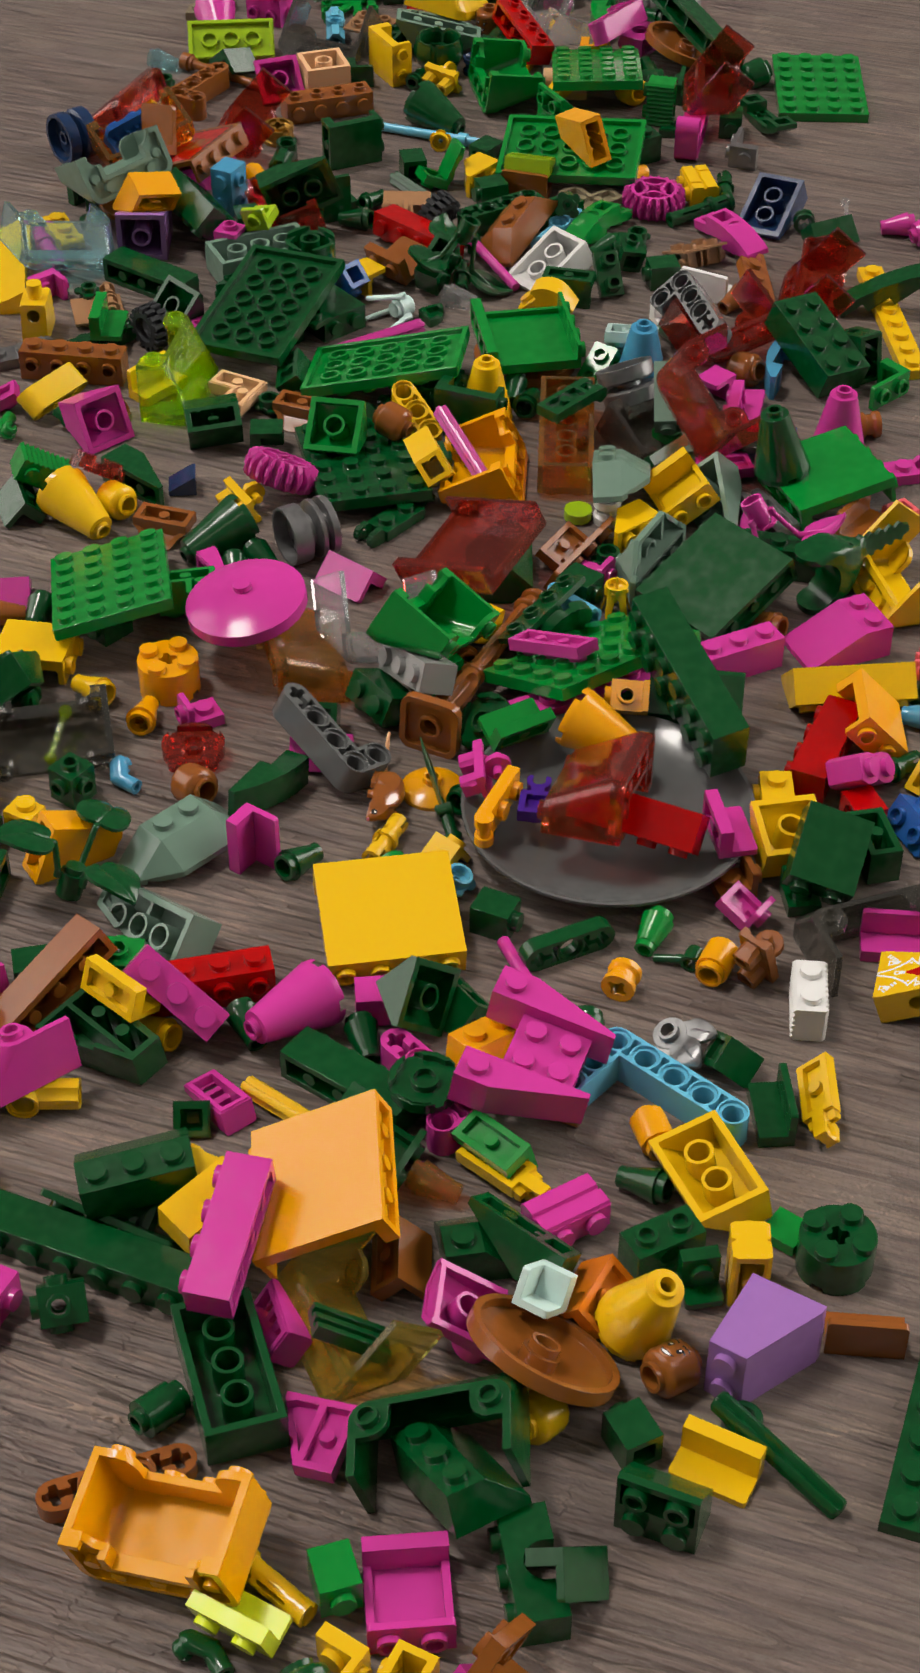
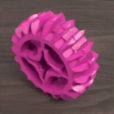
(653, 197)
(280, 470)

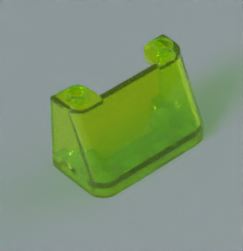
(176, 375)

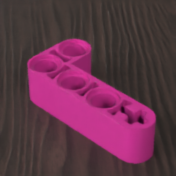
(617, 21)
(689, 136)
(439, 1140)

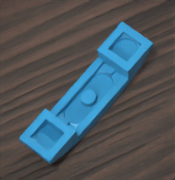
(773, 370)

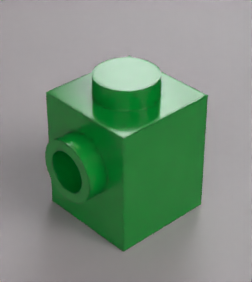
(335, 1578)

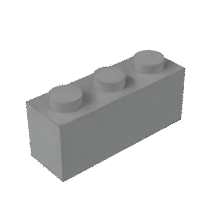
(418, 671)

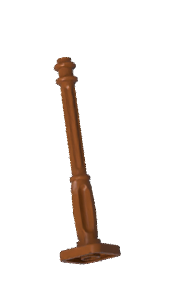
(440, 717)

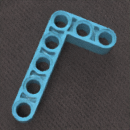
(663, 1083)

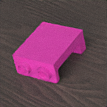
(408, 1591)

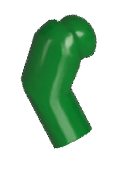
(8, 432)

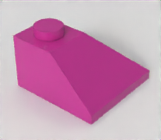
(284, 69)
(97, 418)

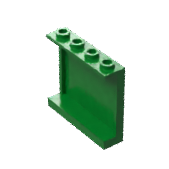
(529, 337)
(838, 475)

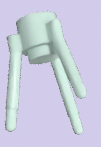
(400, 307)

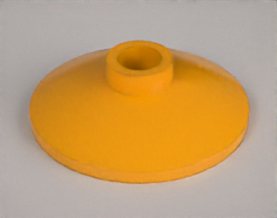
(420, 791)

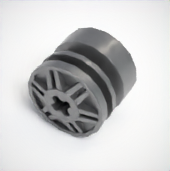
(306, 530)

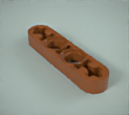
(63, 1486)

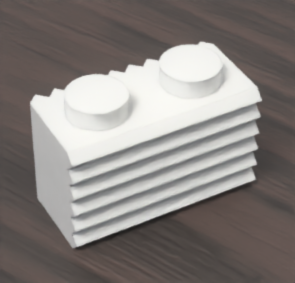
(808, 1000)

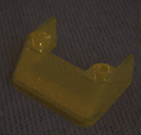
(333, 1279)

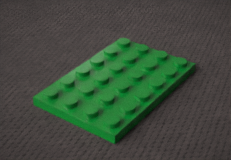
(596, 68)
(819, 88)
(541, 137)
(385, 361)
(110, 584)
(567, 679)

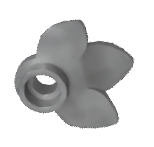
(685, 1040)

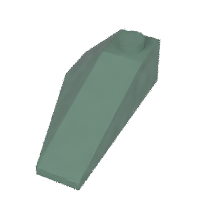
(164, 924)

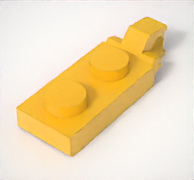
(820, 1098)
(522, 1184)

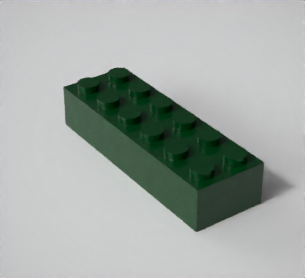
(688, 682)

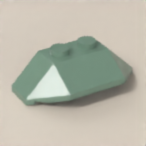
(413, 21)
(617, 474)
(647, 551)
(177, 840)

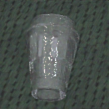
(456, 297)

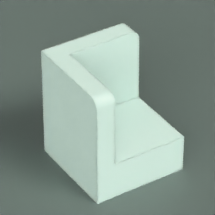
(544, 1289)

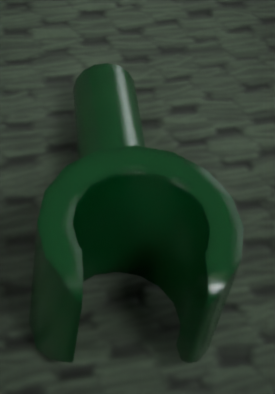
(686, 960)

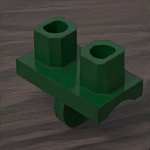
(608, 274)

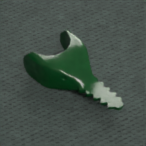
(838, 563)

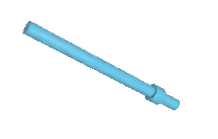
(464, 138)

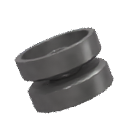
(628, 381)

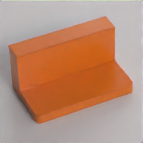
(593, 1281)

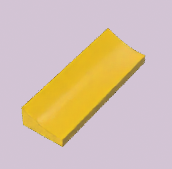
(12, 281)

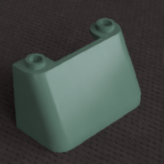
(140, 153)

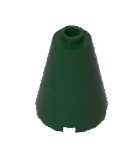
(433, 110)
(779, 449)
(224, 527)

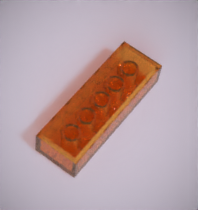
(565, 447)

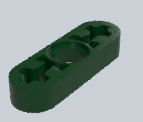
(546, 949)

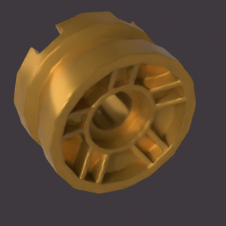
(282, 127)

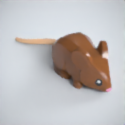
(386, 793)

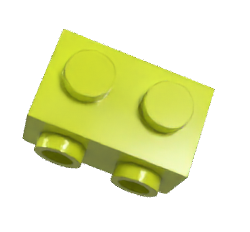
(251, 1624)

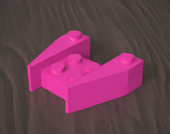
(542, 1059)

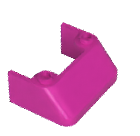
(34, 1057)

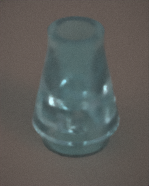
(162, 60)

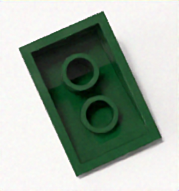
(299, 181)

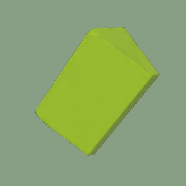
(529, 163)

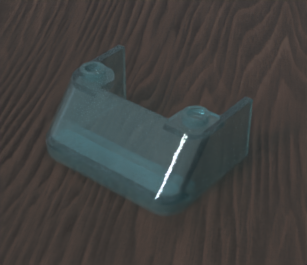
(57, 244)

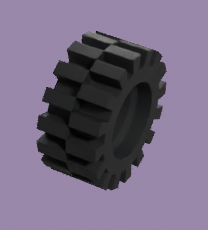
(439, 204)
(149, 326)

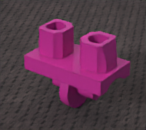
(480, 770)

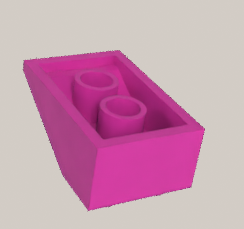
(842, 634)

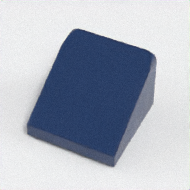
(183, 482)

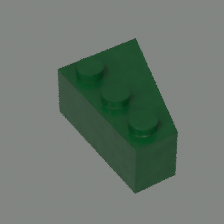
(109, 1041)

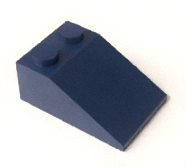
(773, 204)

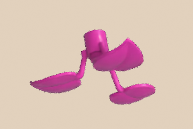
(761, 518)

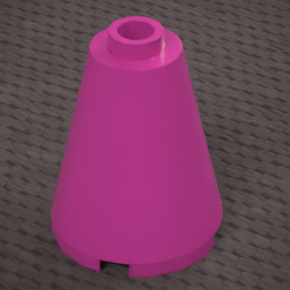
(215, 9)
(841, 410)
(299, 1000)

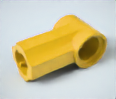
(56, 1095)

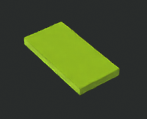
(211, 36)

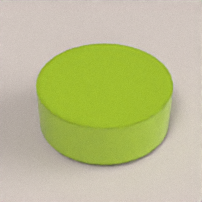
(578, 512)

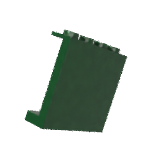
(722, 577)

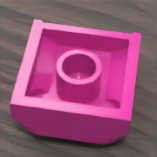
(448, 1302)

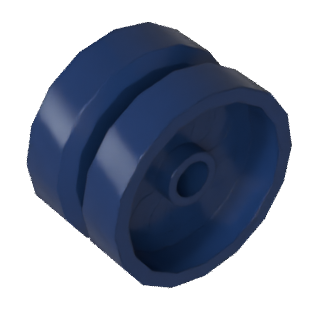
(69, 134)

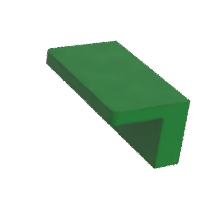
(105, 323)
(515, 723)
(493, 1143)

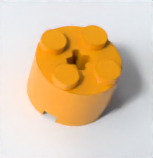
(168, 669)

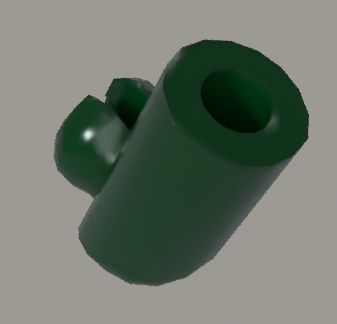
(204, 1646)

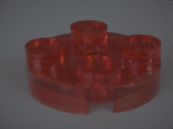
(106, 469)
(178, 750)

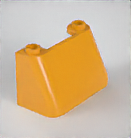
(502, 453)

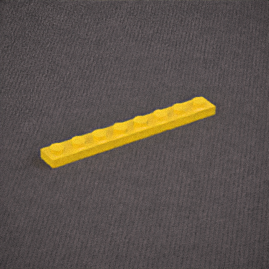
(894, 327)

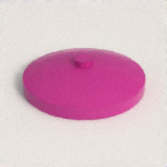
(246, 602)

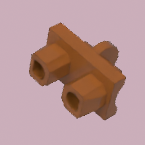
(757, 956)

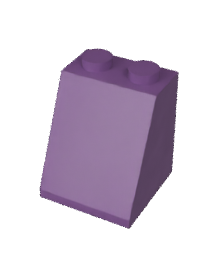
(145, 232)
(763, 1340)

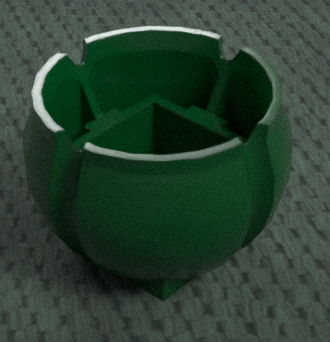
(438, 46)

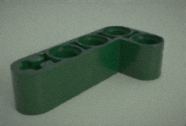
(489, 210)

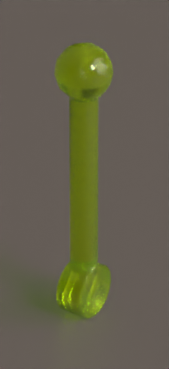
(65, 712)

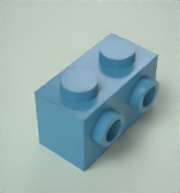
(229, 183)

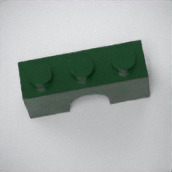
(526, 1593)

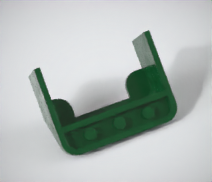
(447, 1404)

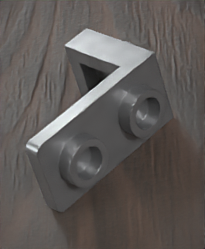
(741, 155)

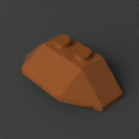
(517, 227)

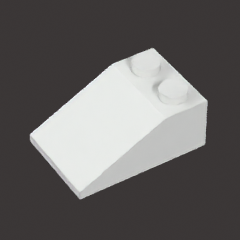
(554, 249)

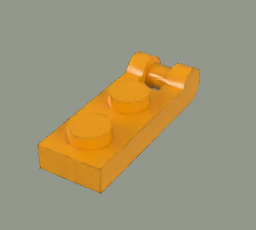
(496, 806)

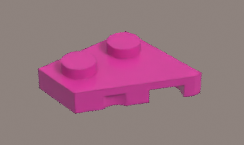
(317, 1435)

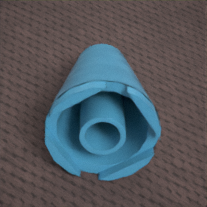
(642, 341)

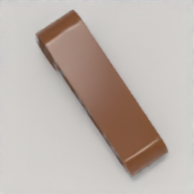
(201, 88)

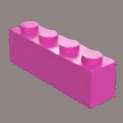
(228, 1234)

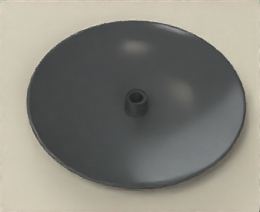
(604, 873)

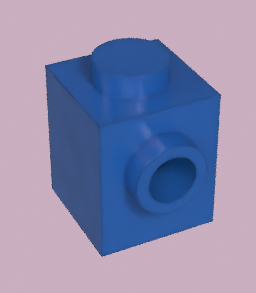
(353, 278)

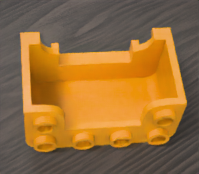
(164, 1527)

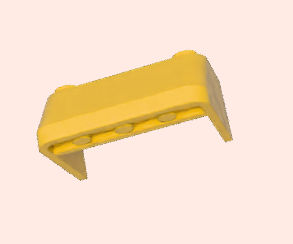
(455, 9)
(881, 573)

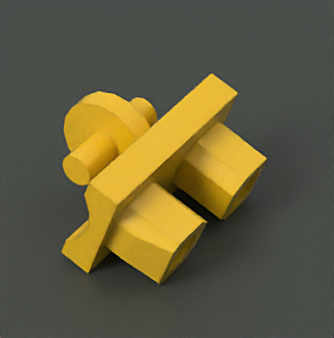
(443, 76)
(250, 495)

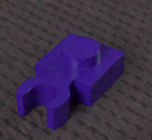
(530, 799)

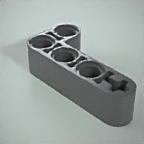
(693, 299)
(325, 743)

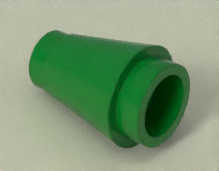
(653, 929)

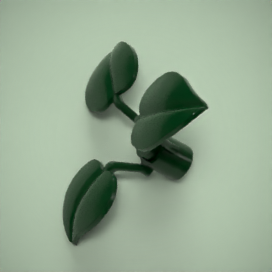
(463, 234)
(74, 876)

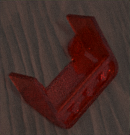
(714, 80)
(255, 106)
(824, 272)
(749, 325)
(692, 404)

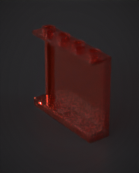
(478, 541)

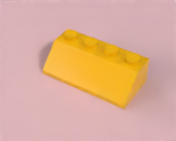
(810, 686)

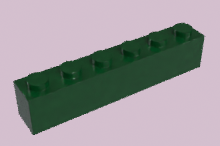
(88, 1249)

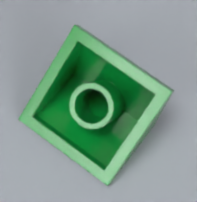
(336, 426)

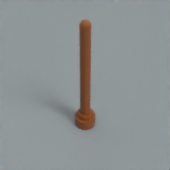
(189, 62)

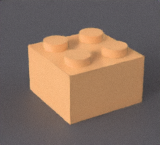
(324, 68)

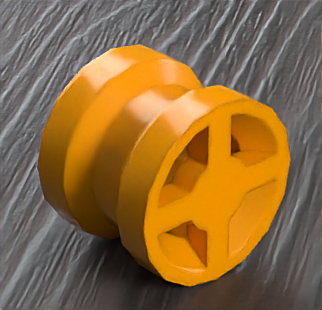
(621, 979)

